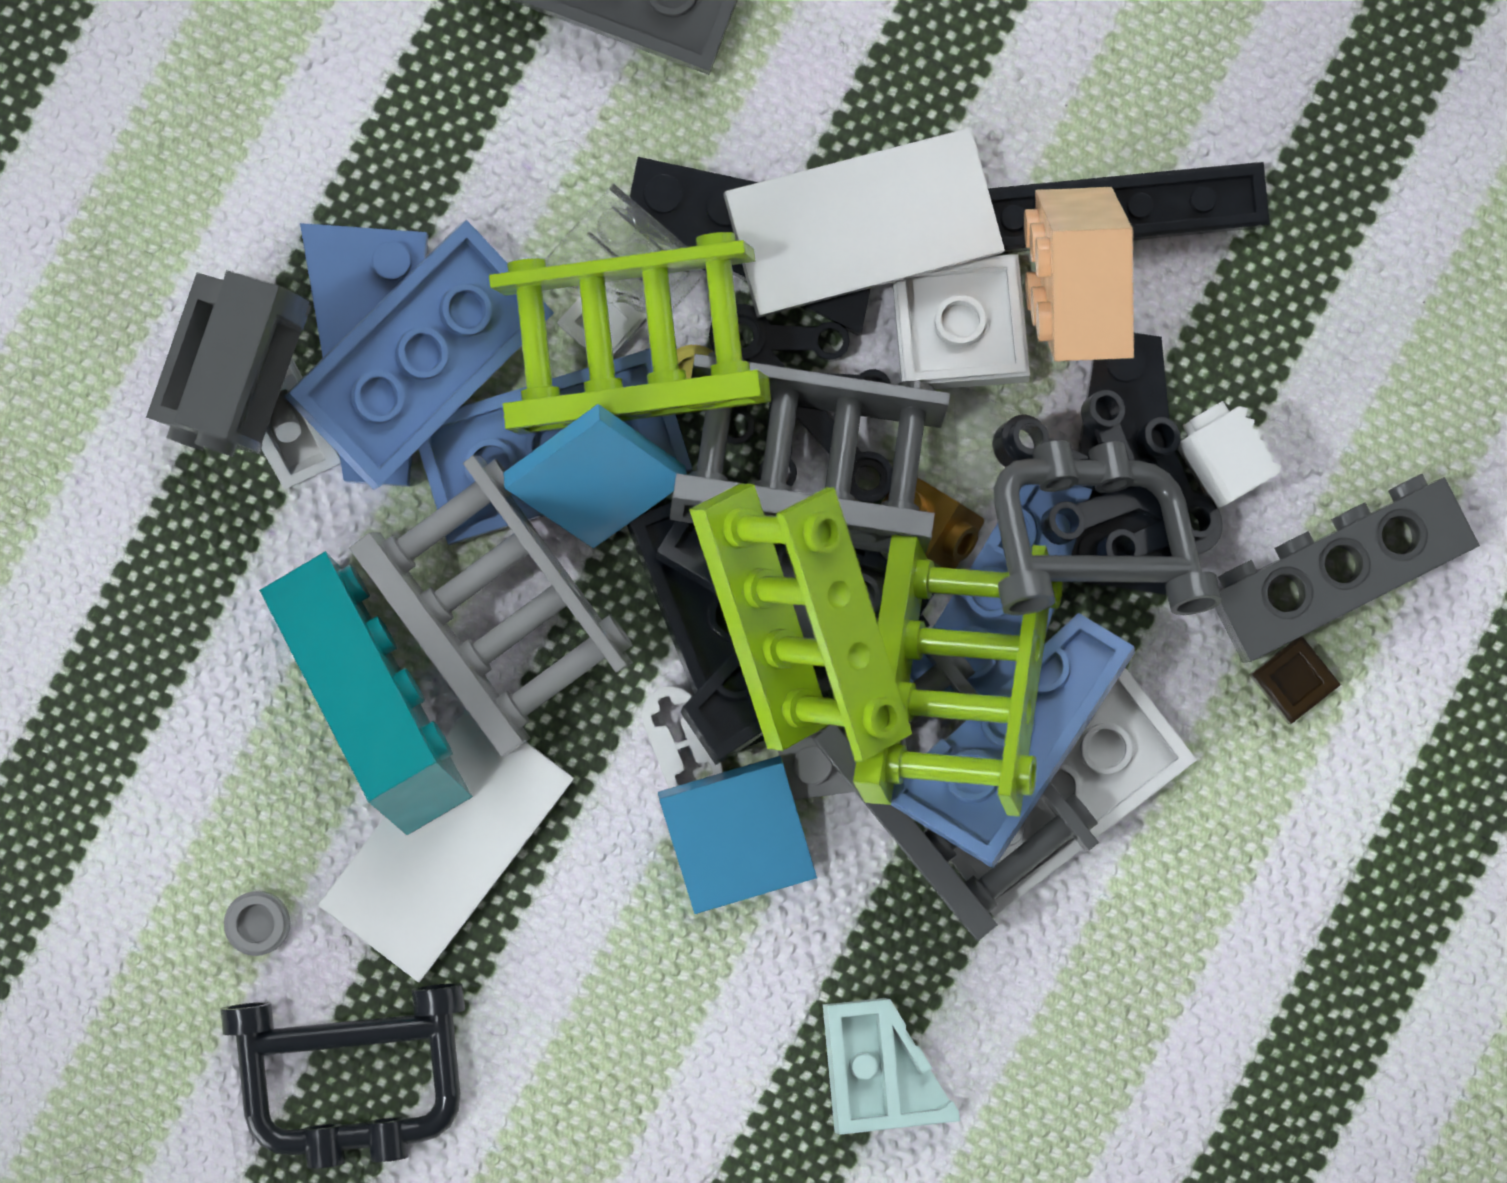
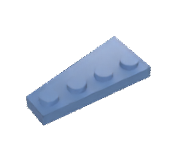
(348, 278)
(986, 613)
(1074, 680)

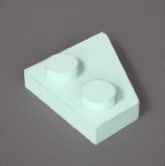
(878, 1071)

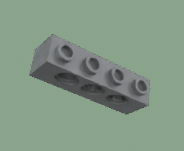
(1438, 536)

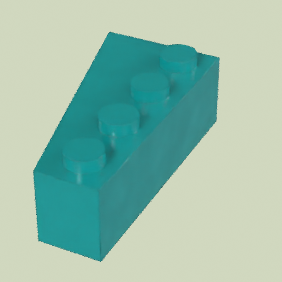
(365, 694)

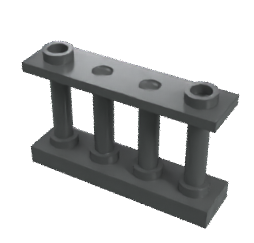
(869, 524)
(931, 853)

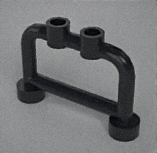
(326, 1142)

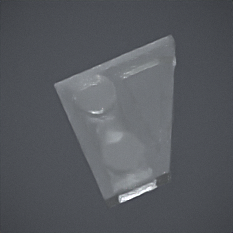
(618, 229)
(967, 448)

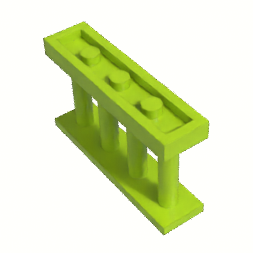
(667, 387)
(767, 630)
(906, 639)

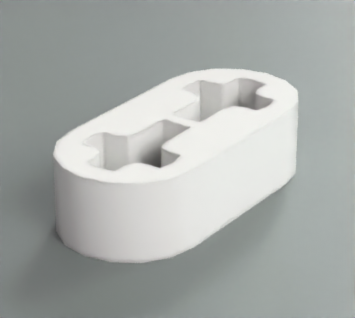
(663, 742)

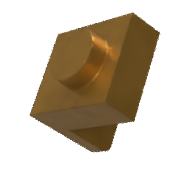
(953, 526)

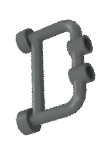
(1109, 470)

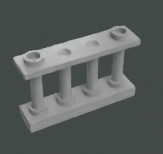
(467, 663)

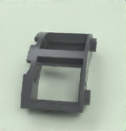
(228, 362)

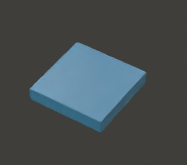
(594, 476)
(737, 834)

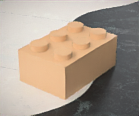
(1082, 273)

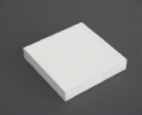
(963, 325)

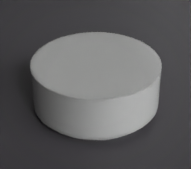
(256, 923)

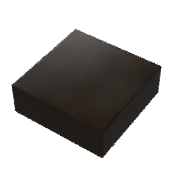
(1294, 679)

